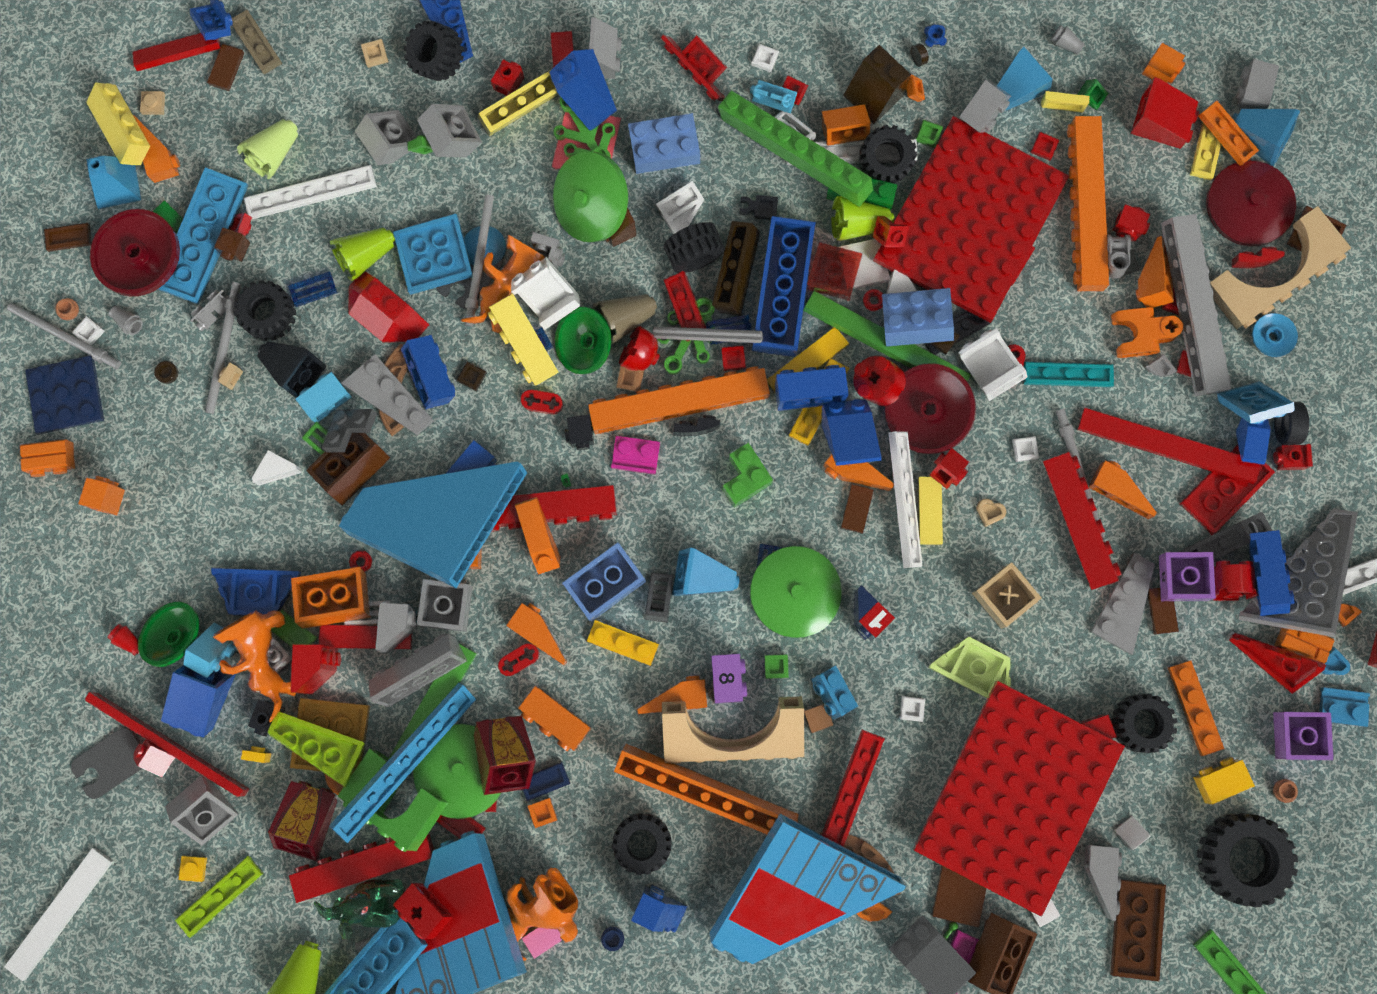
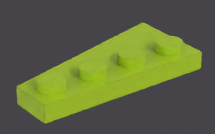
(321, 747)

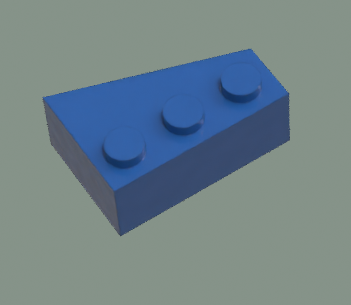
(658, 911)

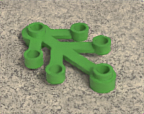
(585, 135)
(683, 346)

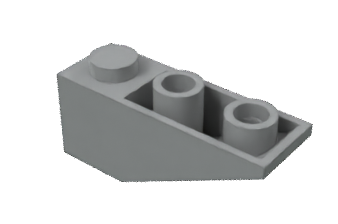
(1102, 870)

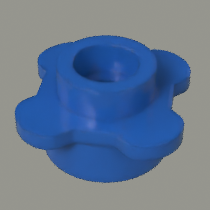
(938, 30)

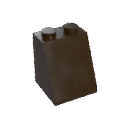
(878, 83)

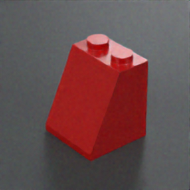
(1165, 115)

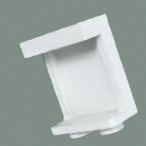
(546, 292)
(992, 364)

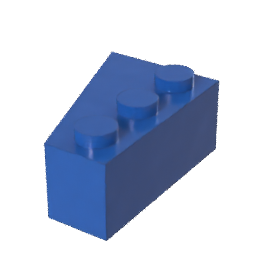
(1270, 573)

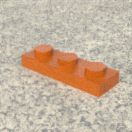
(1228, 133)

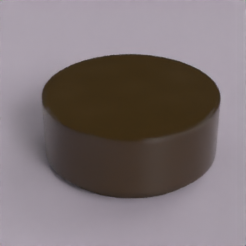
(919, 54)
(166, 372)

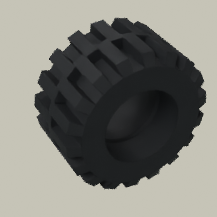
(420, 46)
(895, 138)
(694, 247)
(252, 298)
(1163, 723)
(656, 859)

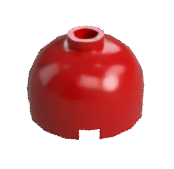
(640, 351)

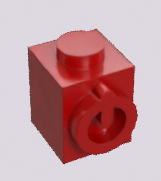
(1131, 222)
(950, 468)

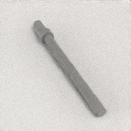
(472, 302)
(223, 347)
(97, 353)
(1067, 432)

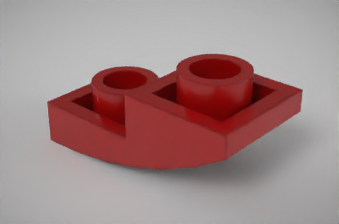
(1264, 257)

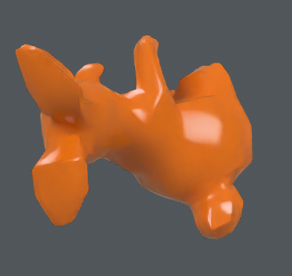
(519, 262)
(252, 640)
(549, 909)

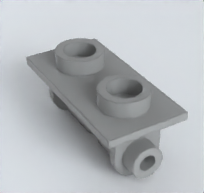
(204, 314)

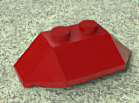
(383, 311)

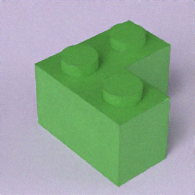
(751, 478)

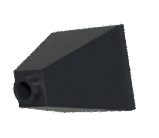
(291, 366)

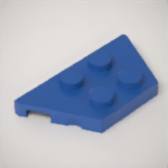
(254, 589)

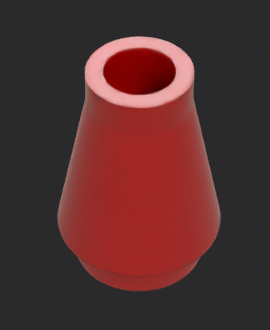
(123, 638)

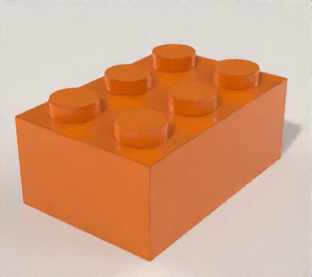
(330, 597)

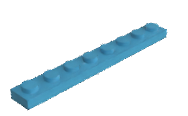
(402, 763)

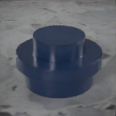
(612, 938)

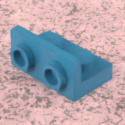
(834, 693)

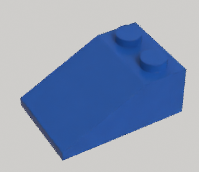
(583, 87)
(850, 432)

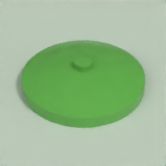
(590, 196)
(795, 591)
(454, 774)

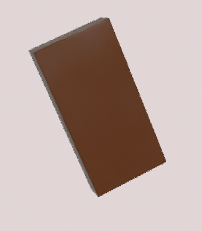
(225, 67)
(67, 237)
(857, 509)
(1162, 613)

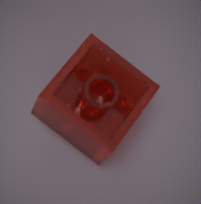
(834, 271)

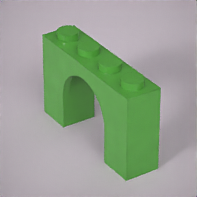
(410, 827)

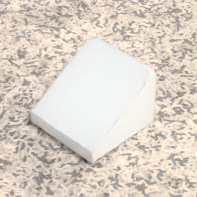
(1132, 833)

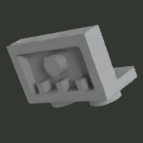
(549, 248)

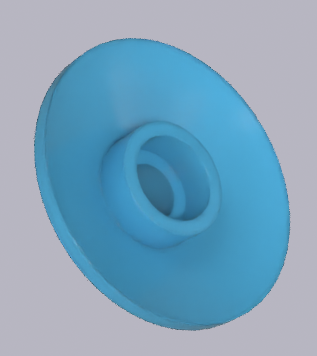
(495, 244)
(1284, 331)

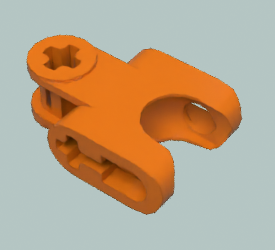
(1147, 331)

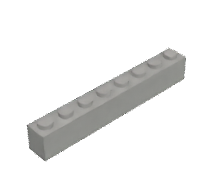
(1196, 305)

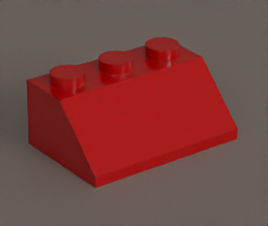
(312, 667)

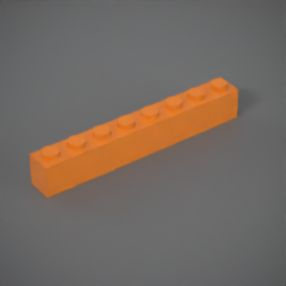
(1089, 203)
(679, 400)
(699, 790)

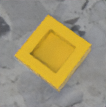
(256, 754)
(192, 868)

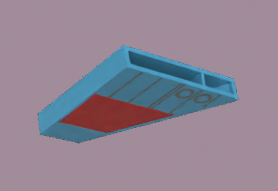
(796, 890)
(479, 941)

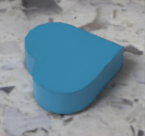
(1336, 663)

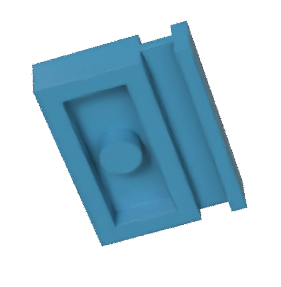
(1345, 706)

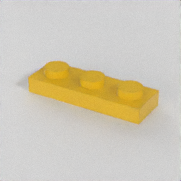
(622, 642)

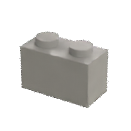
(1257, 85)
(985, 107)

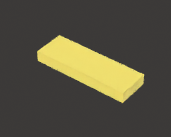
(1205, 154)
(930, 511)

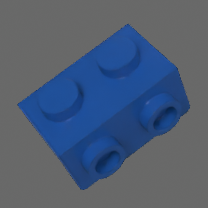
(212, 20)

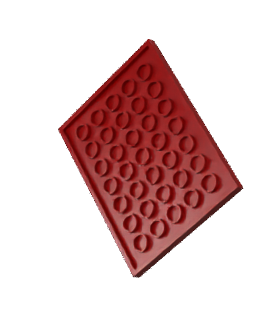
(973, 218)
(1018, 798)

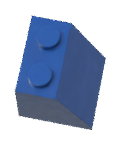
(195, 700)

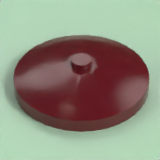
(1251, 203)
(134, 252)
(933, 409)

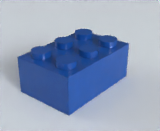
(810, 387)

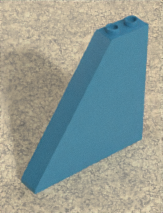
(436, 519)

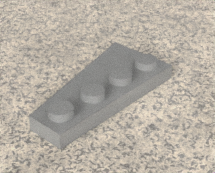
(384, 391)
(1125, 606)

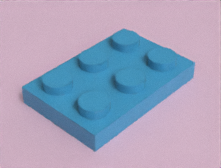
(1255, 402)

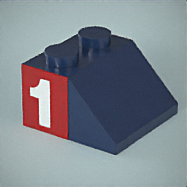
(869, 615)

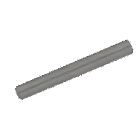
(701, 334)

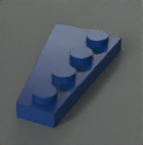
(451, 15)

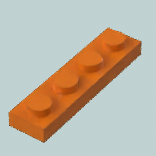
(1195, 708)

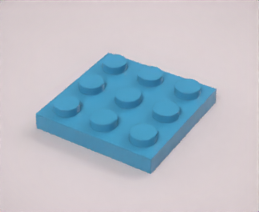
(433, 254)

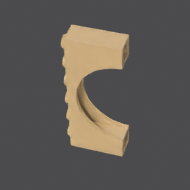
(1320, 247)
(778, 739)

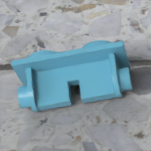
(773, 96)

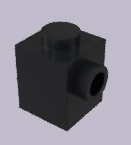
(579, 432)
(261, 716)

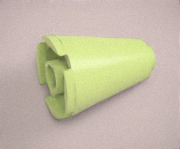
(269, 147)

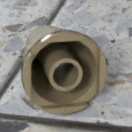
(625, 313)

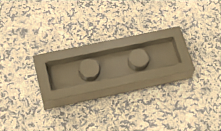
(255, 42)

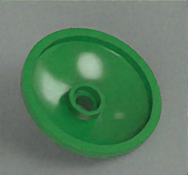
(574, 340)
(168, 634)

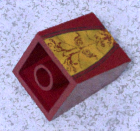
(504, 754)
(303, 820)

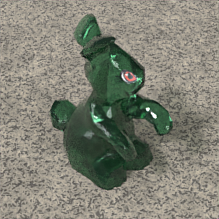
(367, 905)

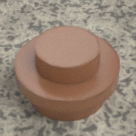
(67, 309)
(1285, 791)

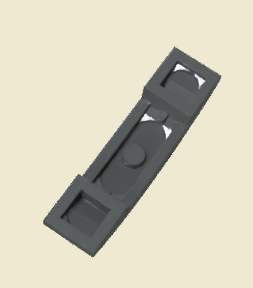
(1231, 537)

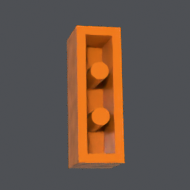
(554, 719)

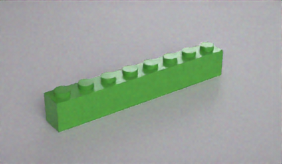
(796, 148)

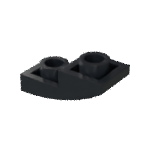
(704, 425)

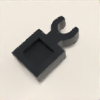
(763, 207)

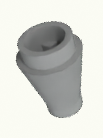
(1067, 40)
(127, 321)

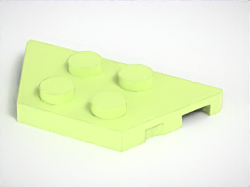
(974, 666)

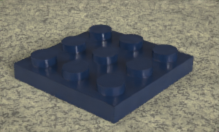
(64, 395)

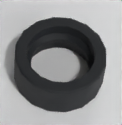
(1293, 426)

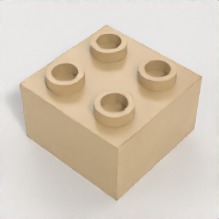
(1006, 595)

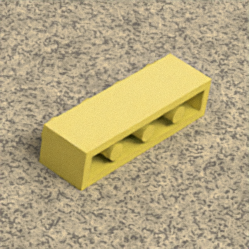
(518, 104)
(118, 124)
(523, 339)

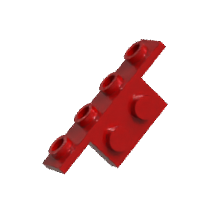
(700, 61)

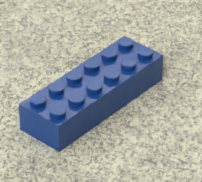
(784, 286)

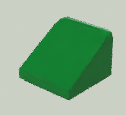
(1095, 91)

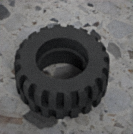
(1277, 866)

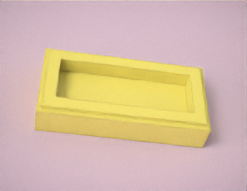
(1064, 101)

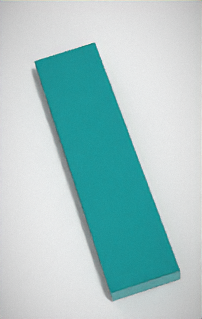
(1069, 374)

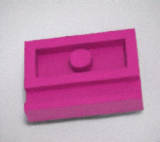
(635, 455)

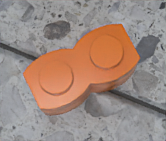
(1165, 64)

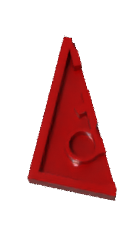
(1284, 666)

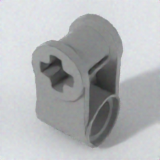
(1118, 252)

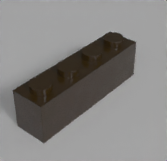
(736, 268)

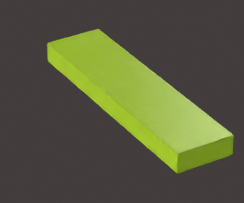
(219, 896)

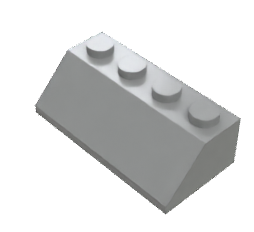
(416, 671)

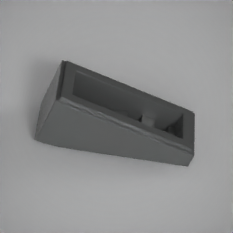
(654, 615)

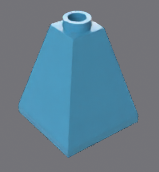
(1025, 79)
(1267, 129)
(112, 181)
(701, 574)

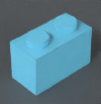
(323, 397)
(207, 652)

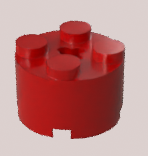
(879, 380)
(1234, 581)

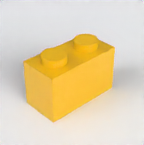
(1223, 780)

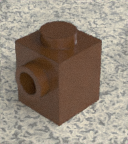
(232, 245)

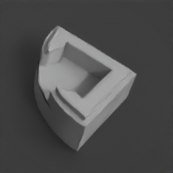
(1161, 366)

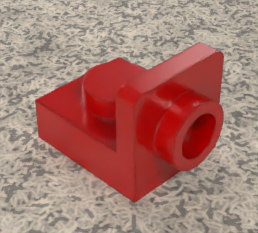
(889, 233)

